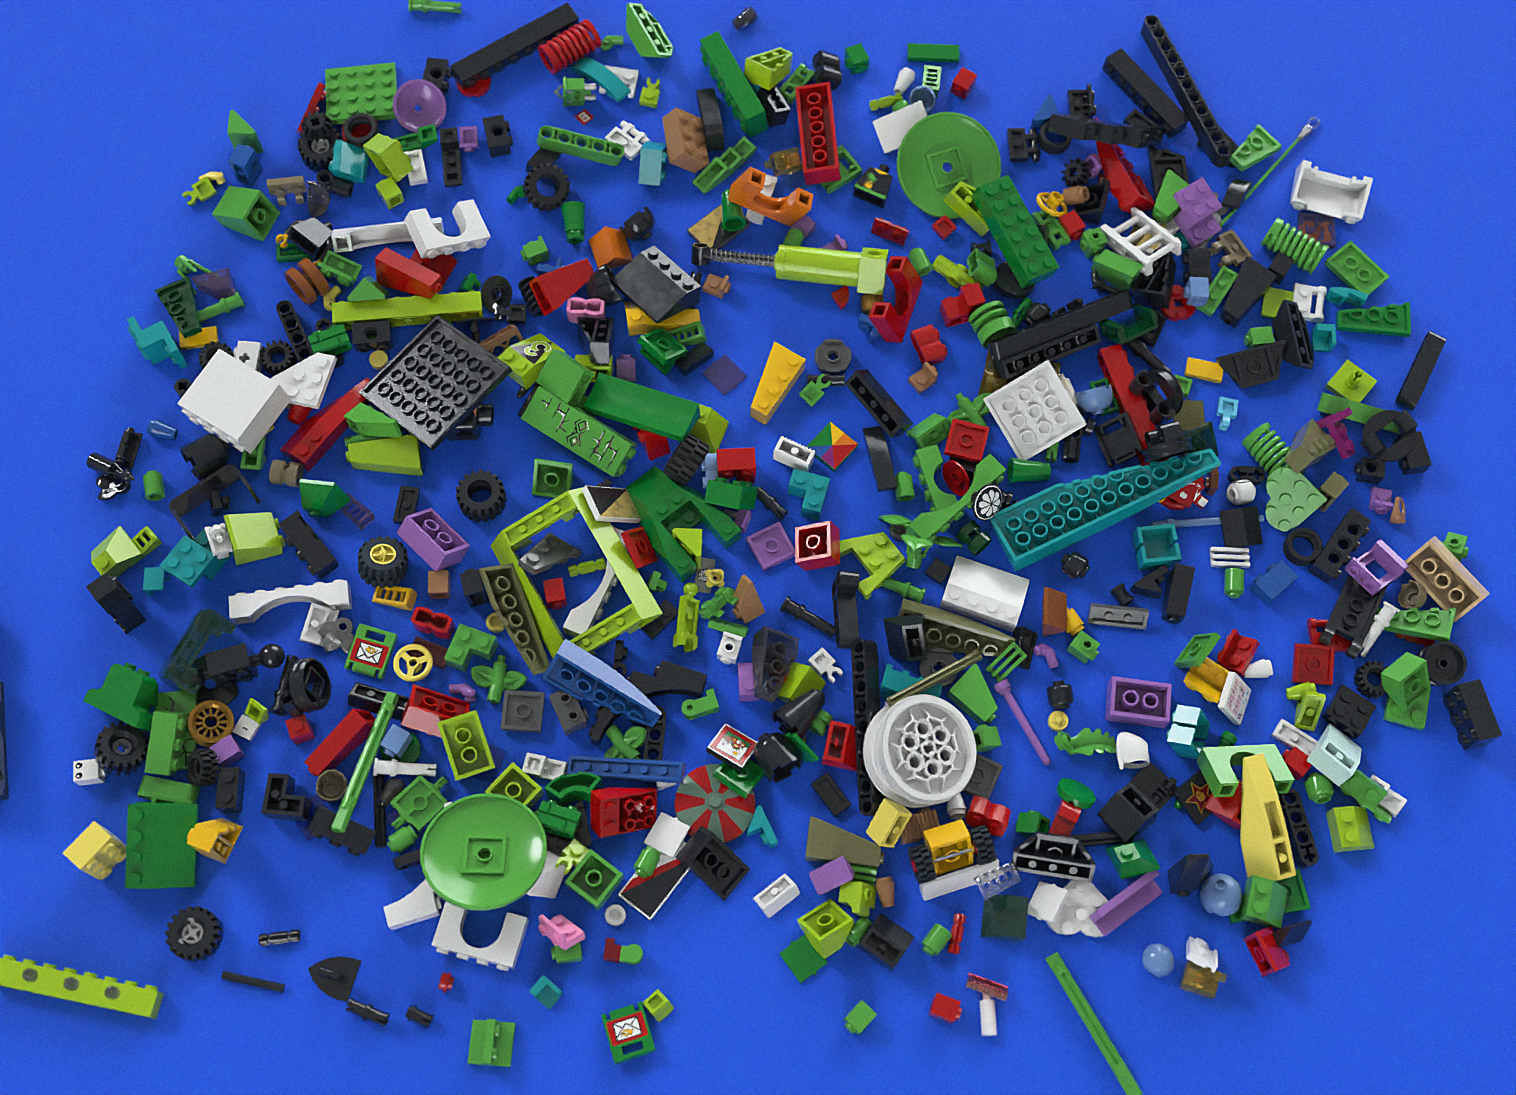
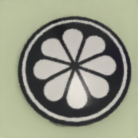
(987, 501)

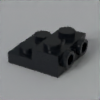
(1349, 712)

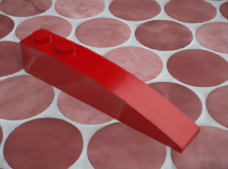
(1124, 184)
(323, 429)

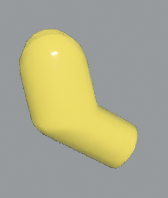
(217, 176)
(329, 297)

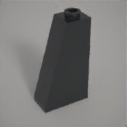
(1247, 291)

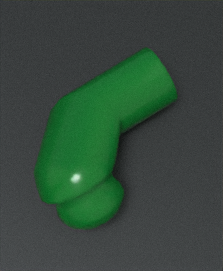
(516, 193)

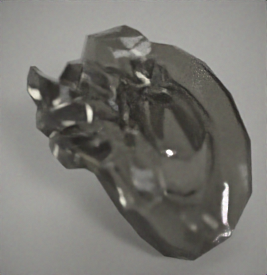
(317, 198)

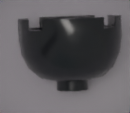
(639, 225)

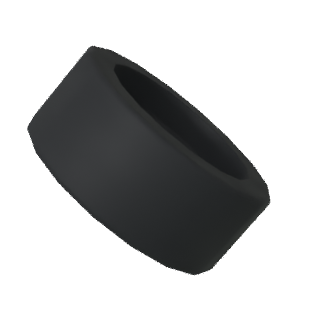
(355, 120)
(1050, 147)
(1298, 559)

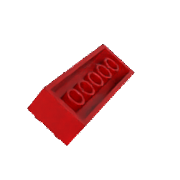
(817, 133)

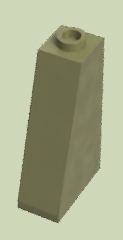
(830, 842)

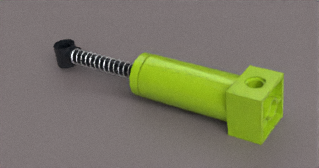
(810, 264)

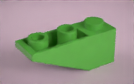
(369, 422)

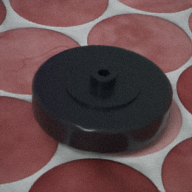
(1007, 284)

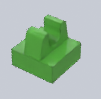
(655, 583)

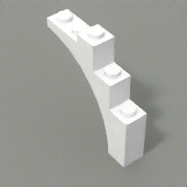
(414, 907)

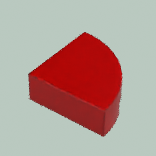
(841, 297)

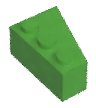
(166, 741)

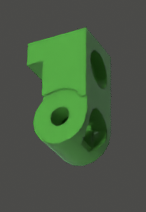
(700, 707)

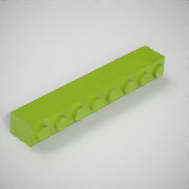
(409, 310)

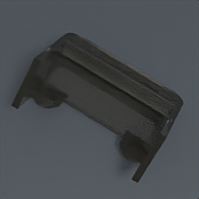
(201, 492)

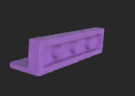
(1126, 903)

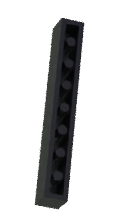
(513, 46)

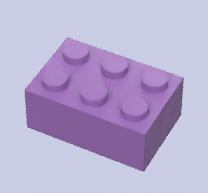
(433, 539)
(1138, 702)

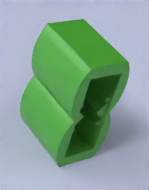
(981, 267)

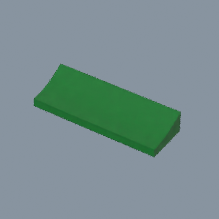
(642, 407)

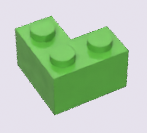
(467, 643)

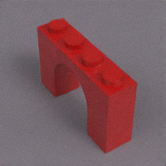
(890, 320)

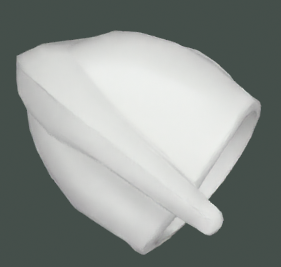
(1131, 749)

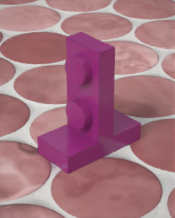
(1338, 431)

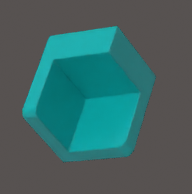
(1323, 337)
(154, 579)
(546, 992)

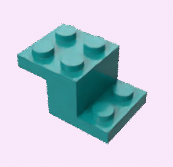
(156, 342)
(193, 560)

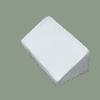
(777, 895)

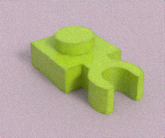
(650, 94)
(202, 190)
(572, 855)

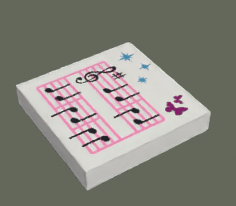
(1234, 698)

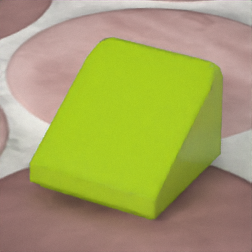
(256, 711)
(658, 1005)

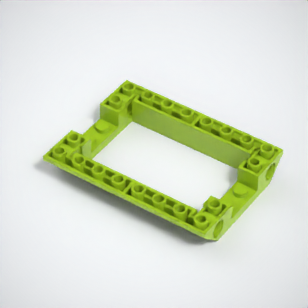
(565, 507)

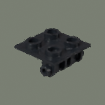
(1154, 785)

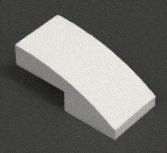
(543, 767)
(1392, 801)

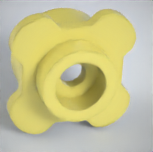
(718, 573)

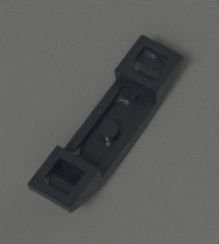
(451, 157)

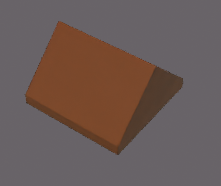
(1053, 612)

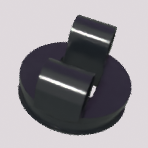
(1160, 409)
(1404, 424)
(1166, 442)
(300, 697)

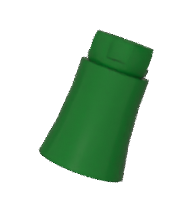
(732, 214)
(573, 217)
(1027, 471)

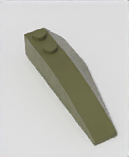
(514, 613)
(957, 632)

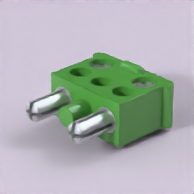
(575, 92)

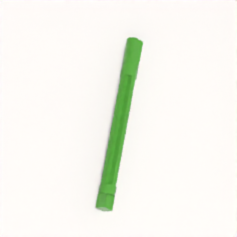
(365, 762)
(1093, 1025)

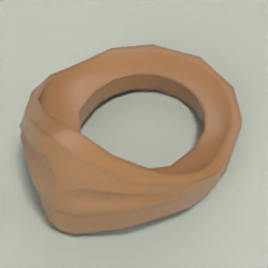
(1397, 516)

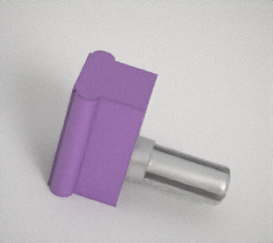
(742, 518)

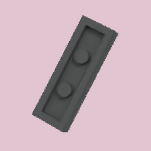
(1118, 616)

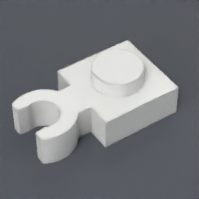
(823, 662)

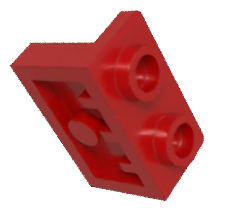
(1237, 652)

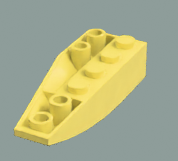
(1263, 826)

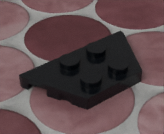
(1161, 162)
(1254, 364)
(557, 844)

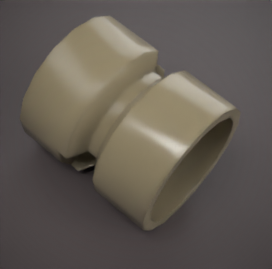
(286, 473)

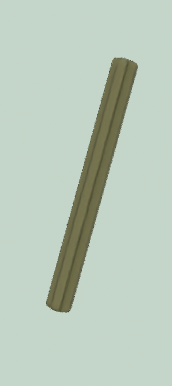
(935, 678)

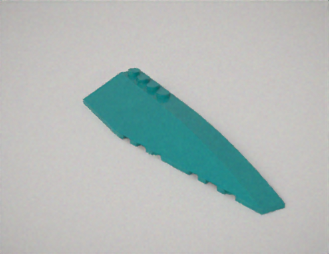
(1087, 506)

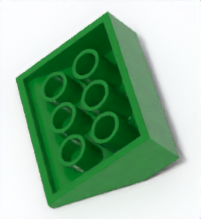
(158, 845)

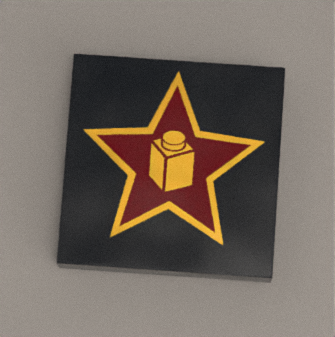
(1193, 797)

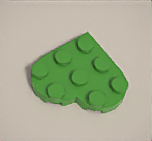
(1291, 498)

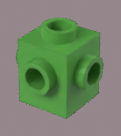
(1093, 242)
(1457, 545)

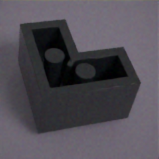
(280, 801)

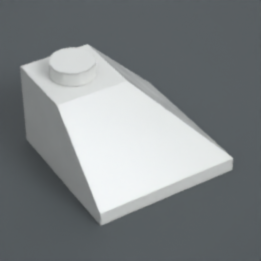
(550, 878)

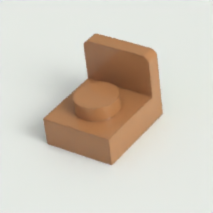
(716, 285)
(923, 378)

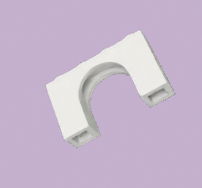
(433, 243)
(502, 952)

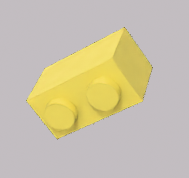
(888, 823)

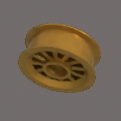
(210, 706)

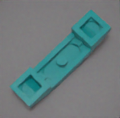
(603, 77)

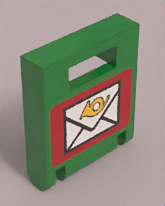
(625, 1029)

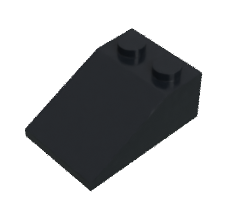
(712, 862)

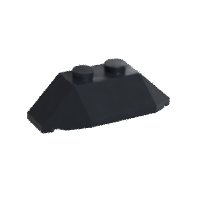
(1291, 326)
(1055, 857)

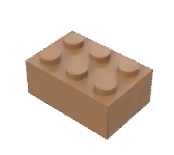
(685, 140)

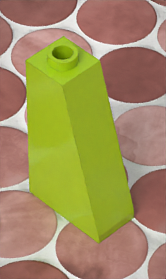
(387, 455)

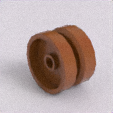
(307, 281)

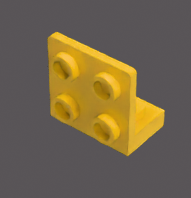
(1207, 679)

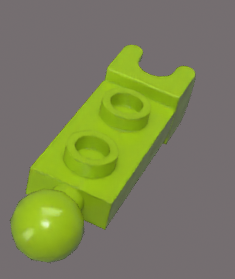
(687, 619)

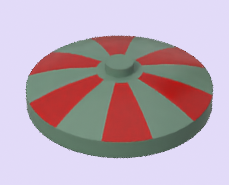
(711, 804)

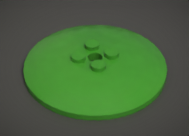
(941, 140)
(478, 825)

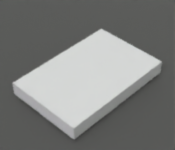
(894, 126)

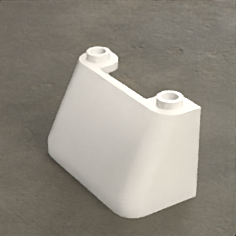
(1329, 193)

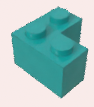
(652, 159)
(812, 489)

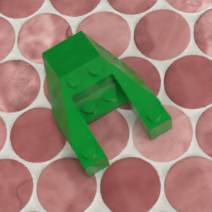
(670, 505)

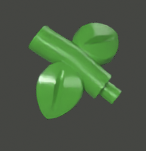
(970, 411)
(497, 679)
(625, 745)

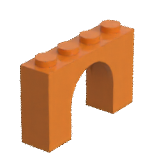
(787, 210)

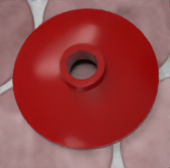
(956, 478)

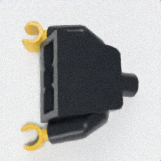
(310, 237)

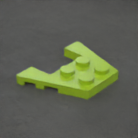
(876, 555)

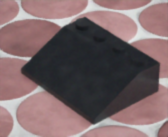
(657, 285)

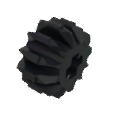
(316, 126)
(1070, 173)

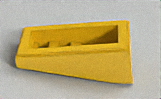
(406, 600)

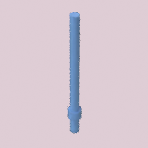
(1194, 522)

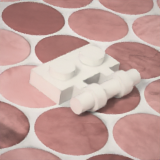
(631, 146)

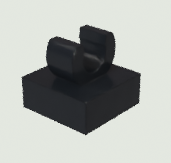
(218, 503)

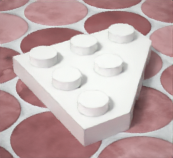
(307, 380)

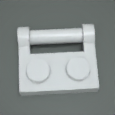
(628, 76)
(1303, 297)

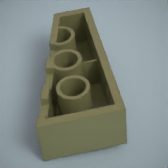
(1309, 447)

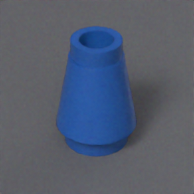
(161, 430)

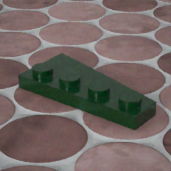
(181, 306)

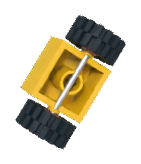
(950, 849)

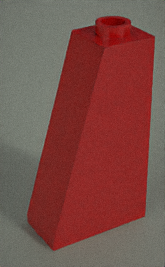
(406, 275)
(560, 284)
(341, 741)

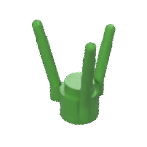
(187, 265)

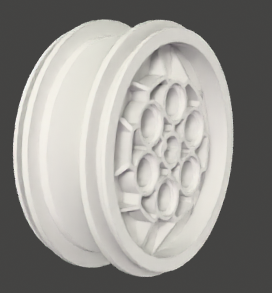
(889, 758)

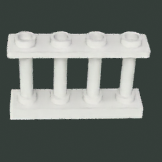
(1124, 247)

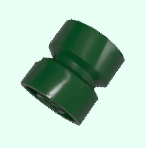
(980, 540)

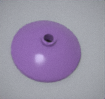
(427, 97)

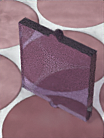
(724, 375)

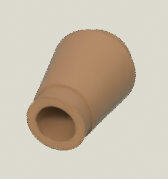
(885, 891)

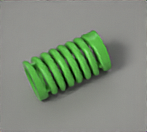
(1302, 252)
(1264, 459)

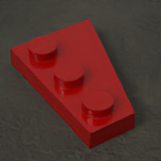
(319, 94)

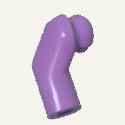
(1047, 652)
(463, 689)

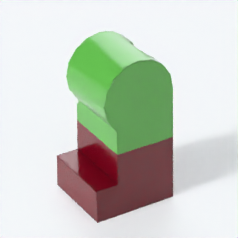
(622, 954)

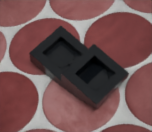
(1236, 193)

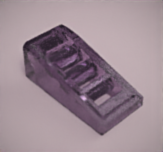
(364, 520)

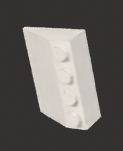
(985, 593)

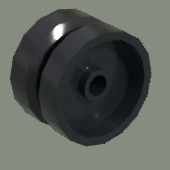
(1444, 662)

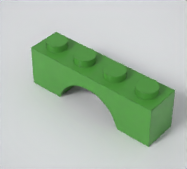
(928, 462)

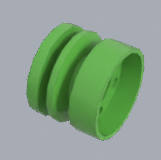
(991, 322)

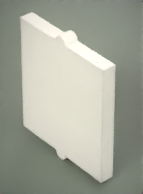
(667, 835)
(1047, 902)

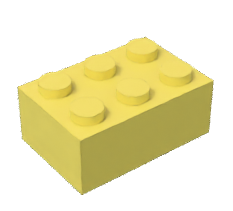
(96, 851)

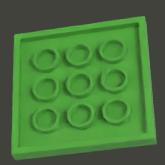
(360, 90)

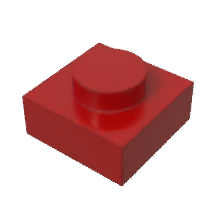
(944, 227)

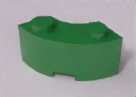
(573, 787)

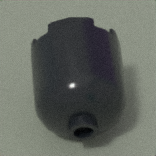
(206, 455)
(776, 756)

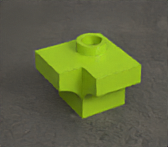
(858, 896)

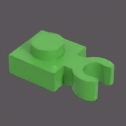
(813, 392)

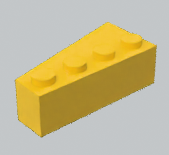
(778, 378)

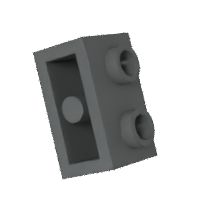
(568, 712)

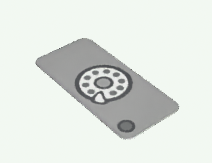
(701, 578)

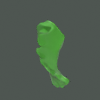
(1086, 742)

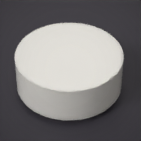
(615, 915)

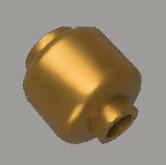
(868, 300)

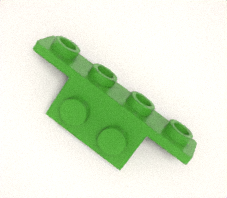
(1367, 794)

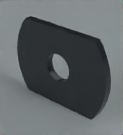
(220, 694)

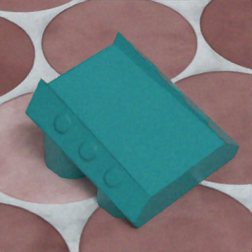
(349, 162)

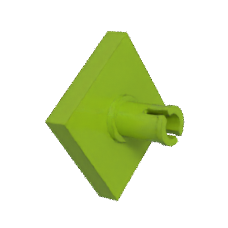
(1351, 382)

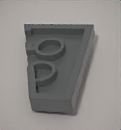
(547, 553)

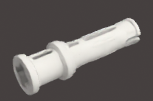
(1381, 621)
(393, 767)

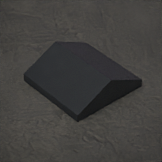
(1241, 527)

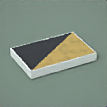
(611, 504)

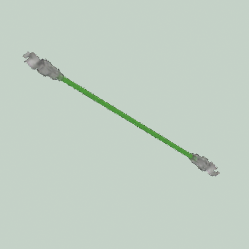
(1305, 131)

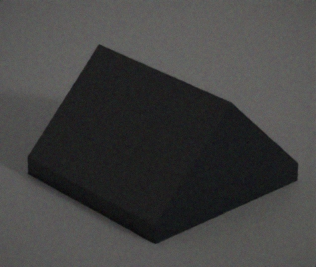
(1093, 208)

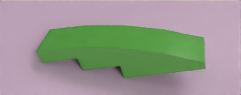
(724, 166)

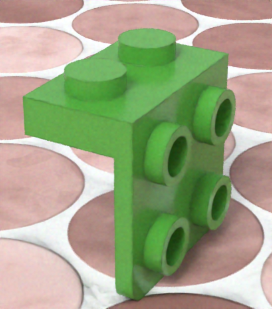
(340, 268)

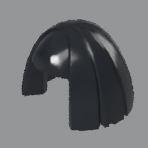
(600, 286)

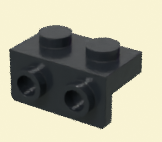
(1081, 102)

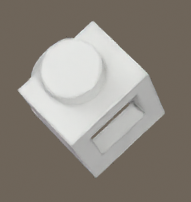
(729, 656)

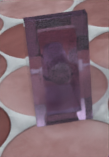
(216, 284)

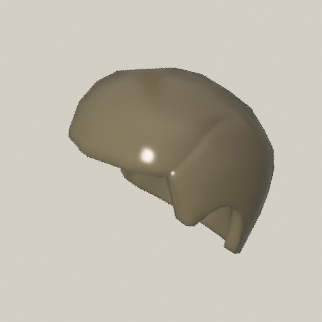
(1412, 595)
(331, 785)

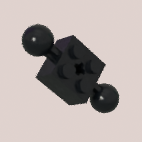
(237, 664)

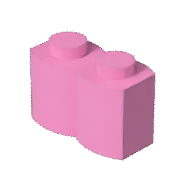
(584, 308)

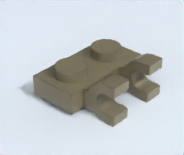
(287, 185)
(1232, 246)

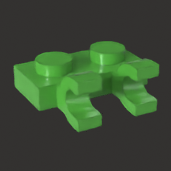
(713, 606)

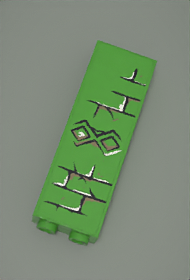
(579, 432)

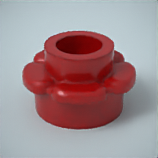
(445, 981)

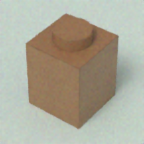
(439, 584)

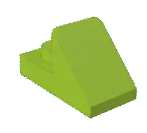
(1309, 710)

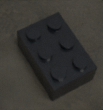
(1471, 715)

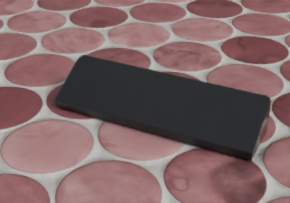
(371, 698)

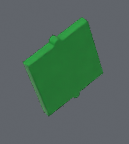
(804, 751)
(802, 958)

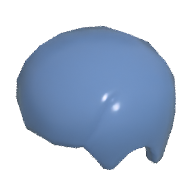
(924, 94)
(1158, 960)

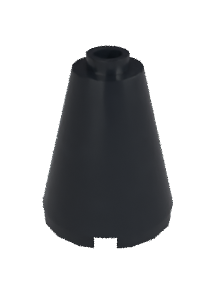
(799, 713)

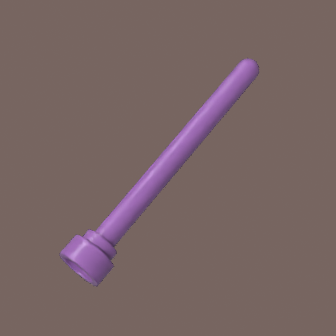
(1004, 689)

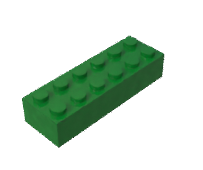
(733, 84)
(1015, 231)

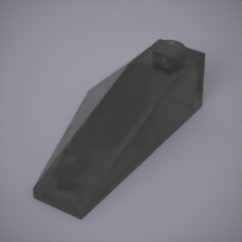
(771, 661)

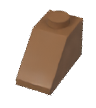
(748, 603)

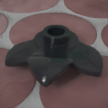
(111, 487)

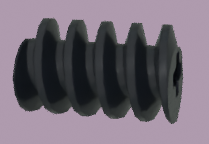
(529, 297)

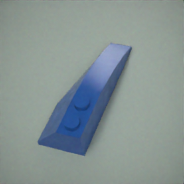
(592, 679)

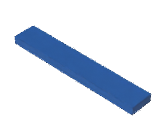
(628, 768)

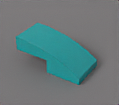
(1340, 294)

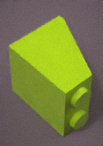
(253, 536)

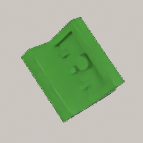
(491, 1043)

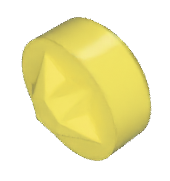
(1057, 721)

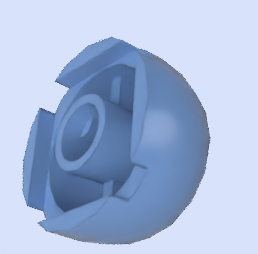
(1095, 399)
(1221, 894)

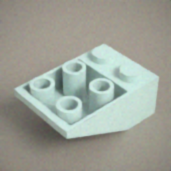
(1335, 755)

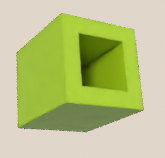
(389, 193)

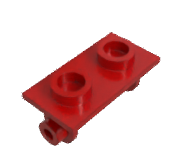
(889, 231)

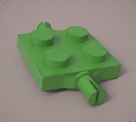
(419, 803)

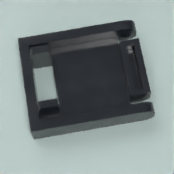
(1120, 444)

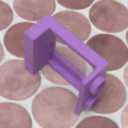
(1385, 558)

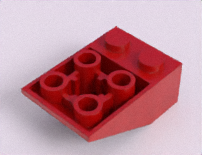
(622, 810)

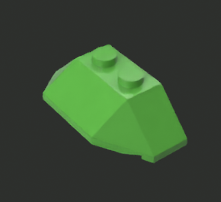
(646, 32)

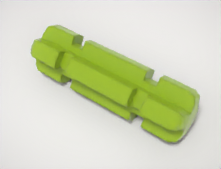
(885, 101)
(587, 567)

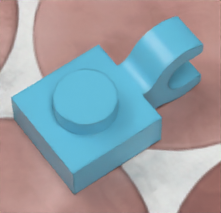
(1226, 410)

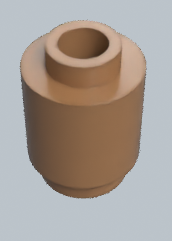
(1075, 195)

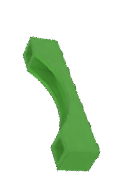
(931, 523)

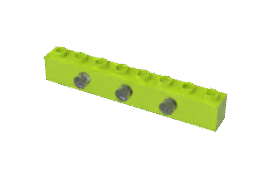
(80, 988)

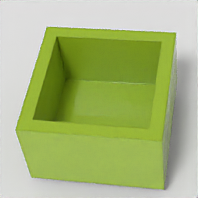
(388, 157)

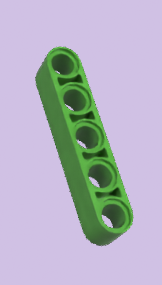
(572, 147)
(1361, 412)

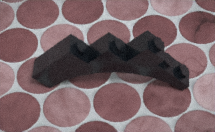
(1107, 132)
(669, 680)

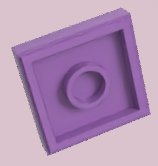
(771, 546)

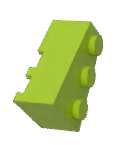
(768, 67)
(962, 203)

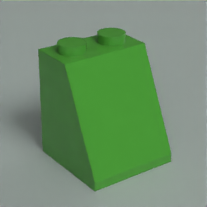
(246, 212)

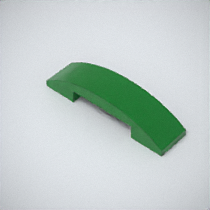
(422, 139)

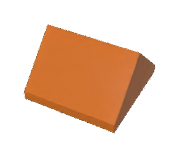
(610, 248)

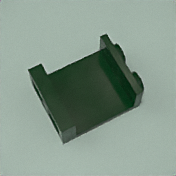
(1144, 322)

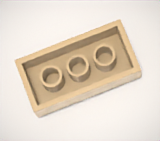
(1445, 578)

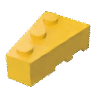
(214, 838)

